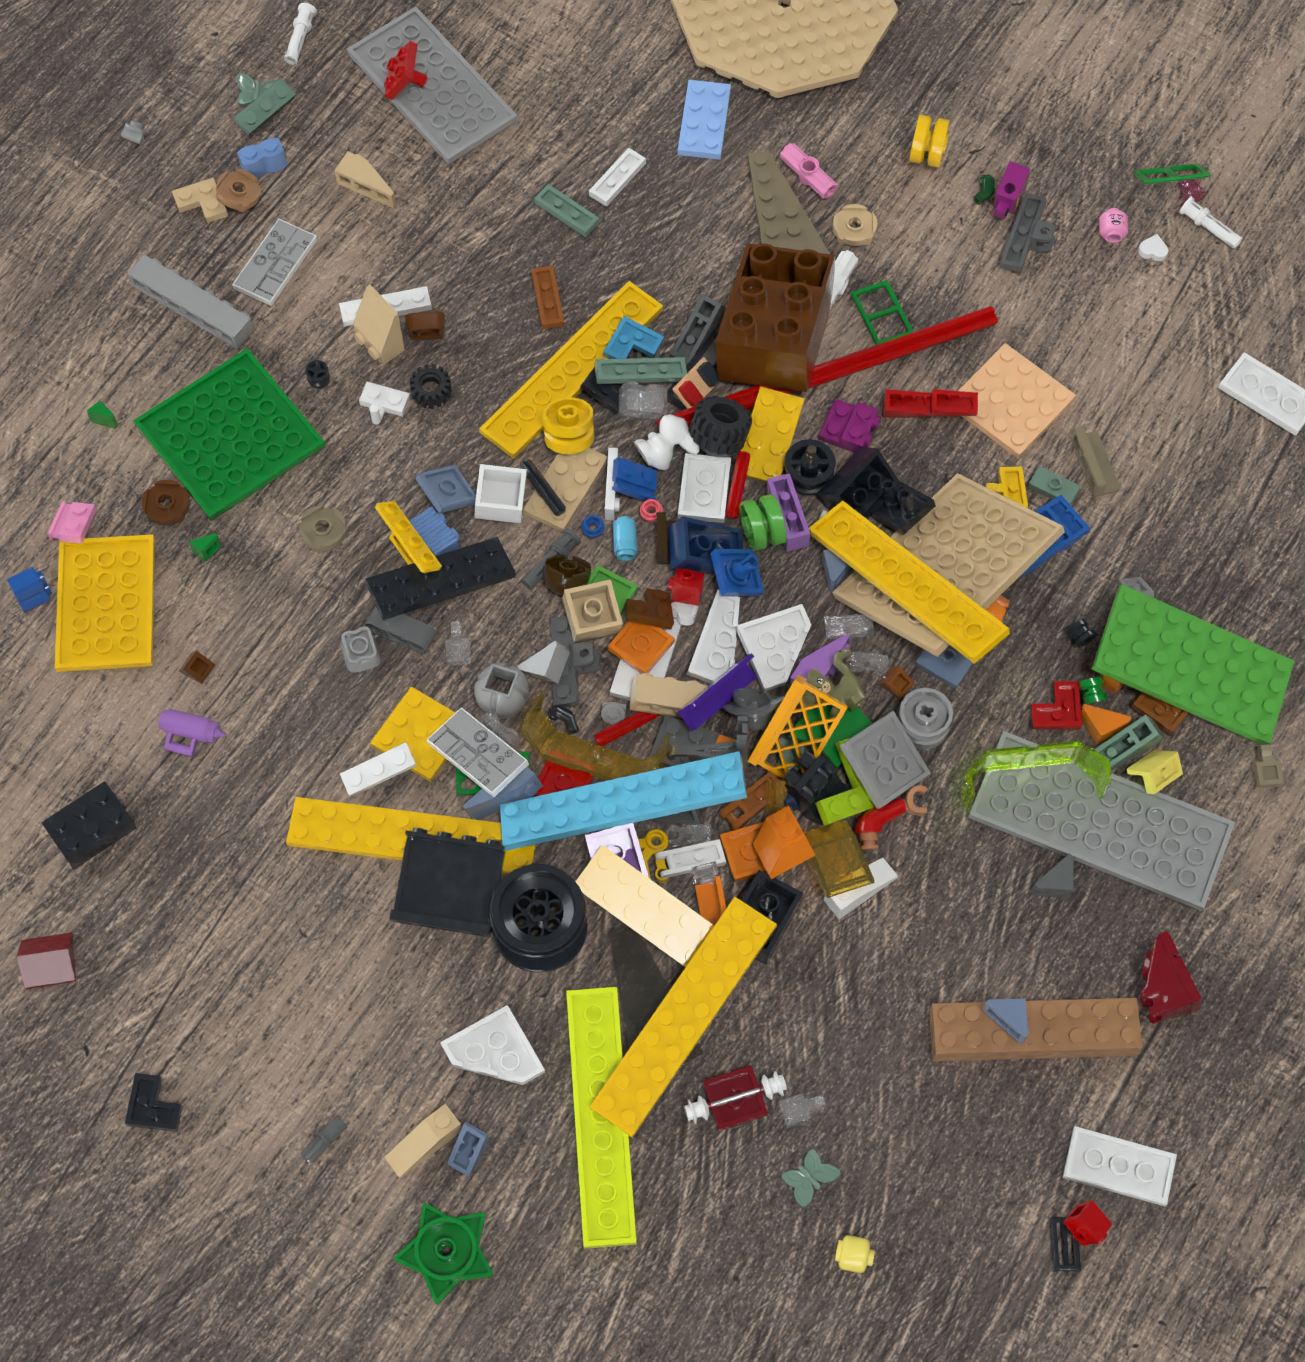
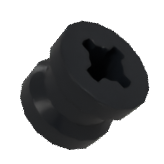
(314, 369)
(1081, 633)

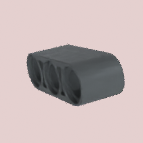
(402, 630)

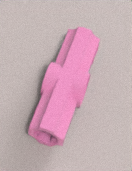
(808, 170)

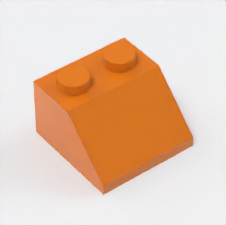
(782, 843)

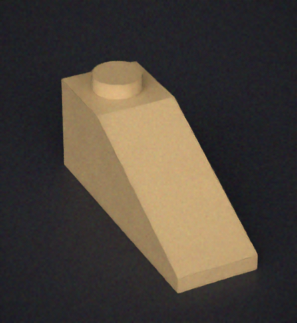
(360, 176)
(424, 1141)

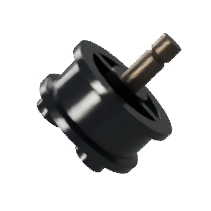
(809, 465)

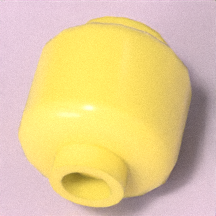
(854, 1254)

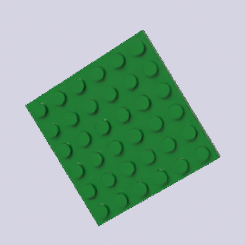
(229, 434)

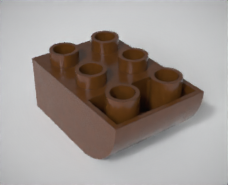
(775, 317)

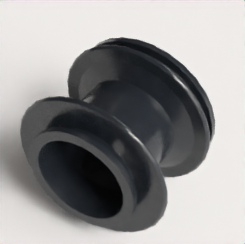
(531, 891)

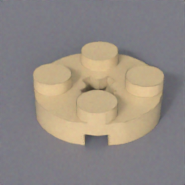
(854, 236)

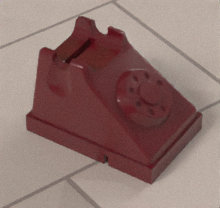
(1168, 983)

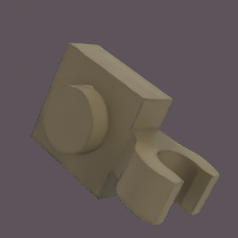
(1267, 771)

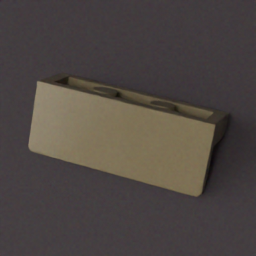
(1094, 462)

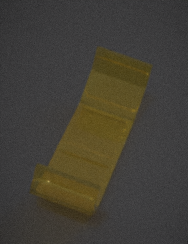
(582, 754)

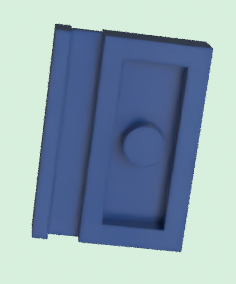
(634, 479)

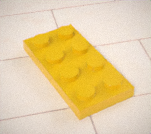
(771, 432)

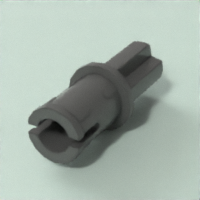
(323, 1140)

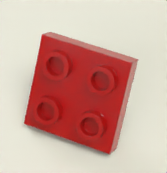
(402, 71)

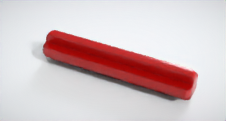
(737, 485)
(623, 727)

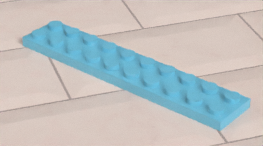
(623, 801)

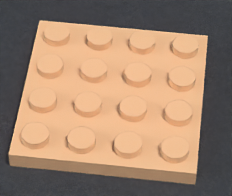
(1015, 400)

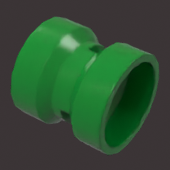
(1092, 690)

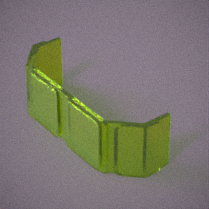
(1042, 755)

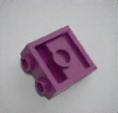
(849, 425)

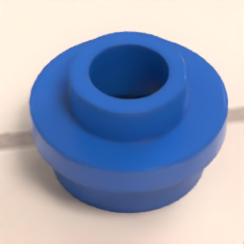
(593, 520)

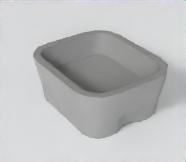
(360, 650)

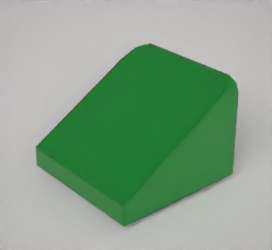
(102, 415)
(205, 546)

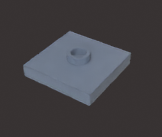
(446, 489)
(948, 666)

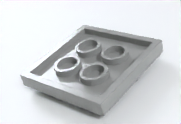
(885, 759)

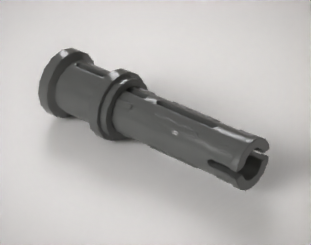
(560, 547)

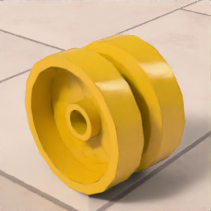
(928, 140)
(568, 425)

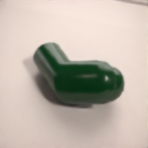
(988, 189)

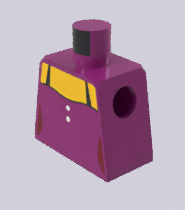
(1011, 190)

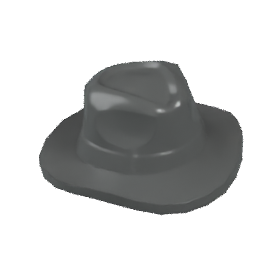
(757, 706)

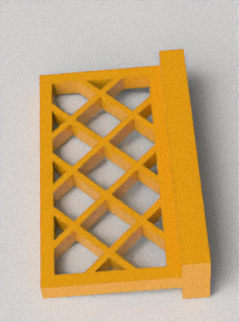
(783, 716)

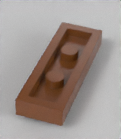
(547, 297)

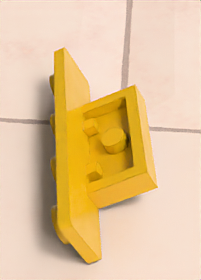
(407, 538)

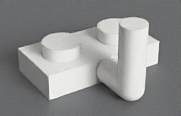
(383, 399)

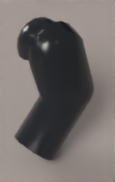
(562, 713)

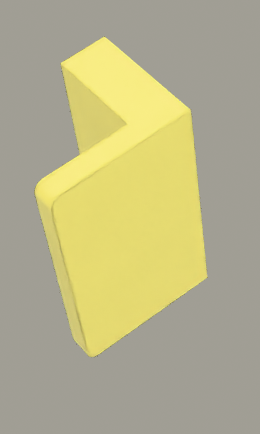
(1157, 769)

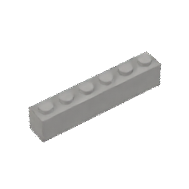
(191, 301)

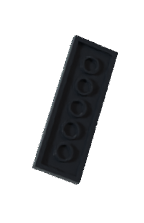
(460, 573)

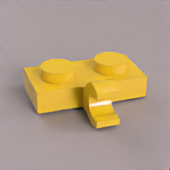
(1011, 485)

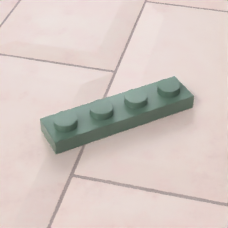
(640, 370)

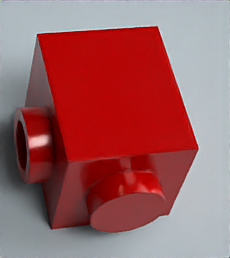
(686, 586)
(1088, 1223)

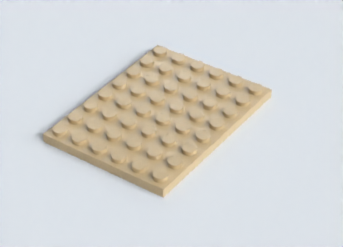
(969, 540)

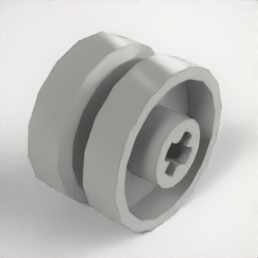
(926, 717)

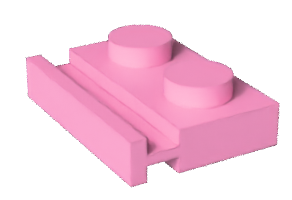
(72, 522)

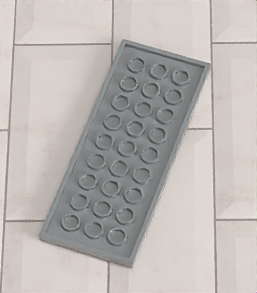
(1125, 834)

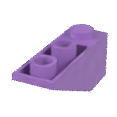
(822, 659)

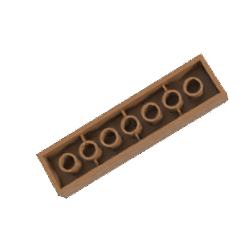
(1054, 1031)

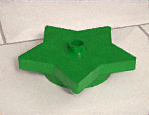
(848, 726)
(441, 1232)

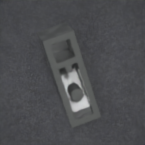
(699, 327)

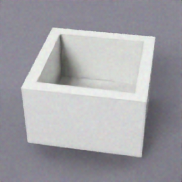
(500, 493)

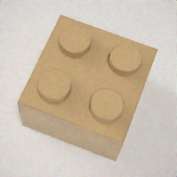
(592, 611)

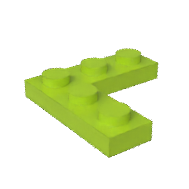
(848, 802)

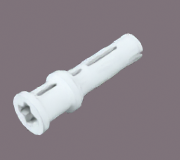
(302, 26)
(1203, 217)

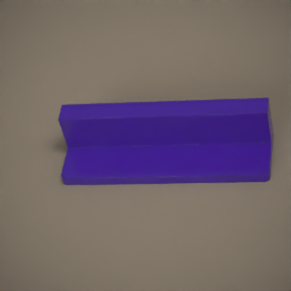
(717, 693)

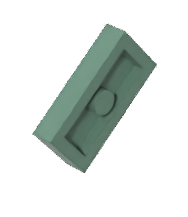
(1053, 485)

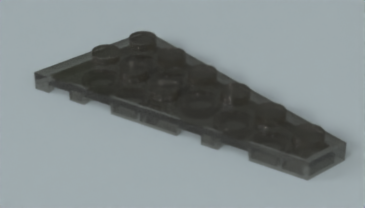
(639, 983)

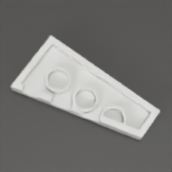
(717, 641)

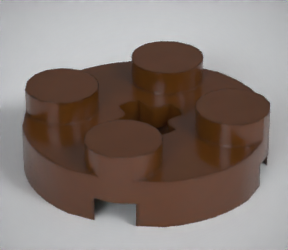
(166, 514)

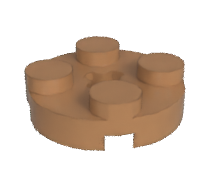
(238, 200)

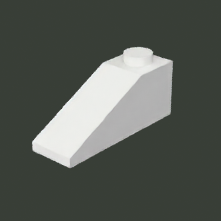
(847, 901)

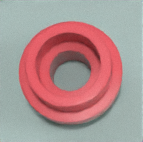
(650, 504)

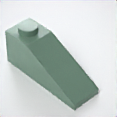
(1131, 741)

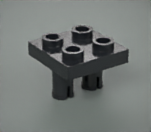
(901, 506)

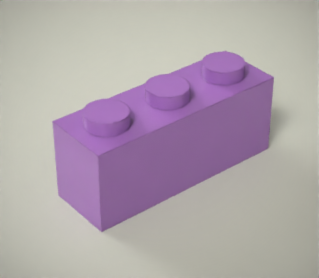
(795, 522)

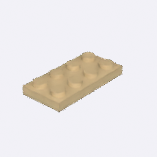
(572, 480)

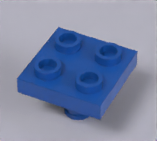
(737, 572)

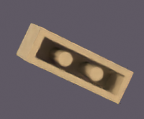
(662, 695)

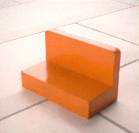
(711, 900)

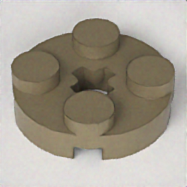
(322, 540)

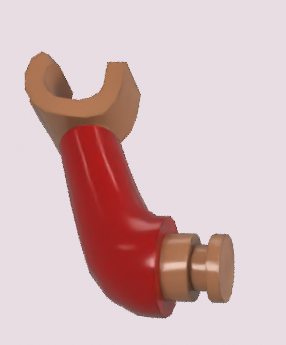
(873, 820)

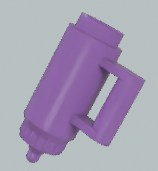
(187, 726)

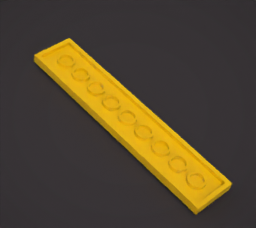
(561, 376)
(909, 582)
(382, 830)
(683, 1017)

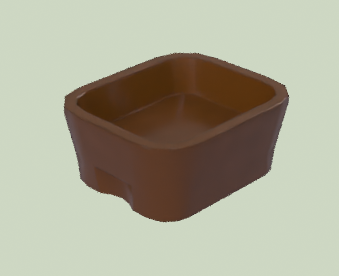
(425, 325)

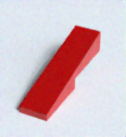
(924, 404)

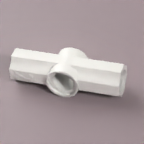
(844, 267)

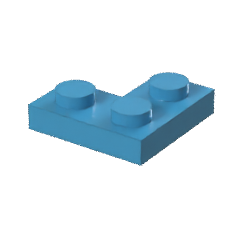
(632, 335)

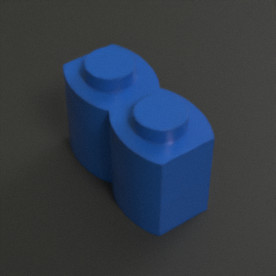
(30, 589)

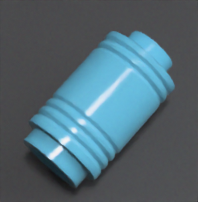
(624, 538)

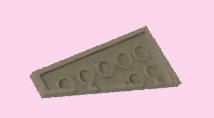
(778, 210)

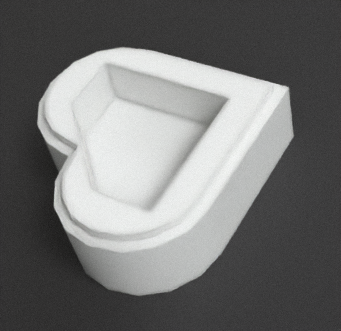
(1153, 248)
(684, 613)

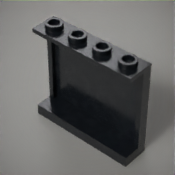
(448, 882)

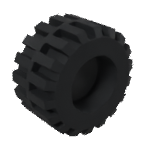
(720, 425)

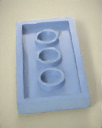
(704, 119)

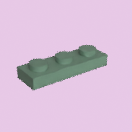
(264, 106)
(566, 210)

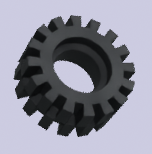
(433, 397)

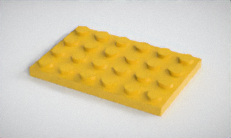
(105, 603)

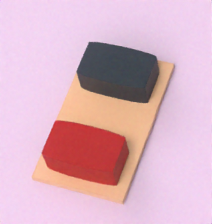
(696, 383)

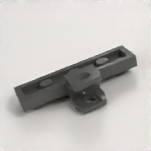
(1027, 233)
(579, 660)

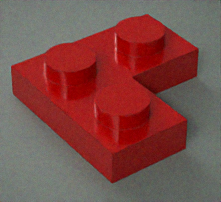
(1064, 713)

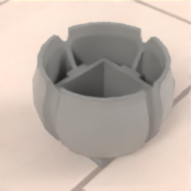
(500, 703)

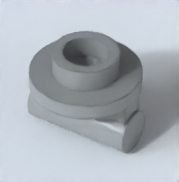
(134, 132)
(613, 712)

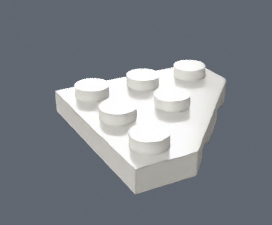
(775, 644)
(494, 1049)

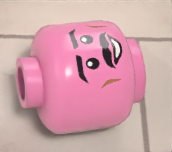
(1113, 225)

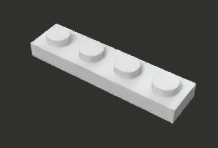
(402, 302)

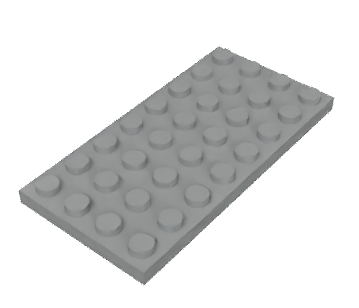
(454, 106)

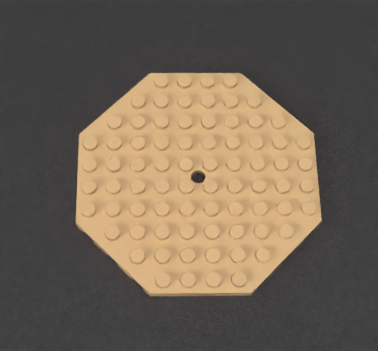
(785, 47)

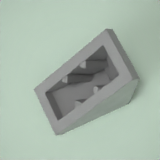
(547, 663)

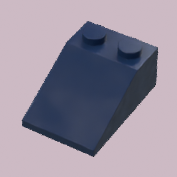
(695, 539)

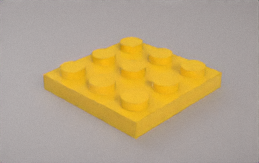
(413, 723)

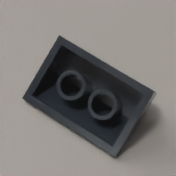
(859, 482)

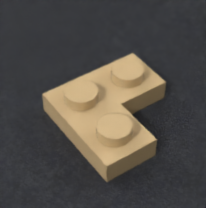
(202, 195)

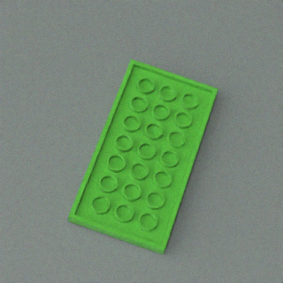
(1193, 665)

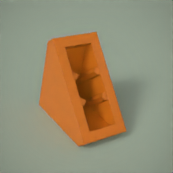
(1103, 723)

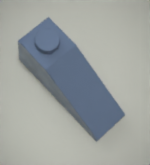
(521, 787)

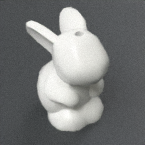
(659, 447)

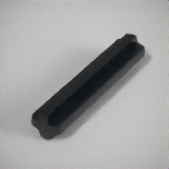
(543, 487)

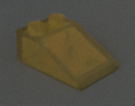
(838, 859)

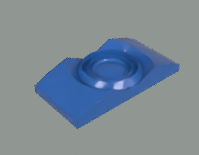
(1074, 527)

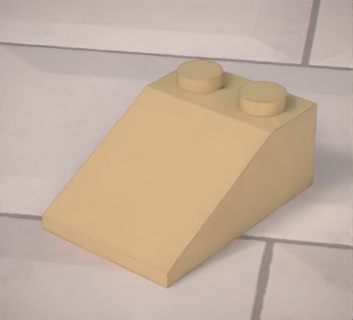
(378, 327)

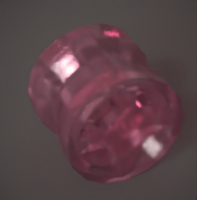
(1192, 188)

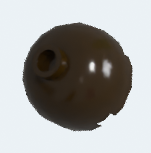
(566, 573)

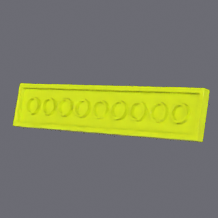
(601, 1146)

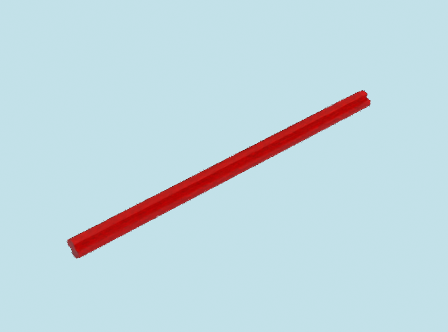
(874, 355)

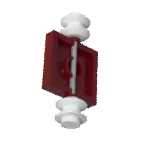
(735, 1098)

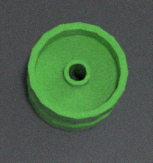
(763, 522)

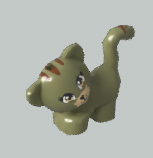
(847, 691)

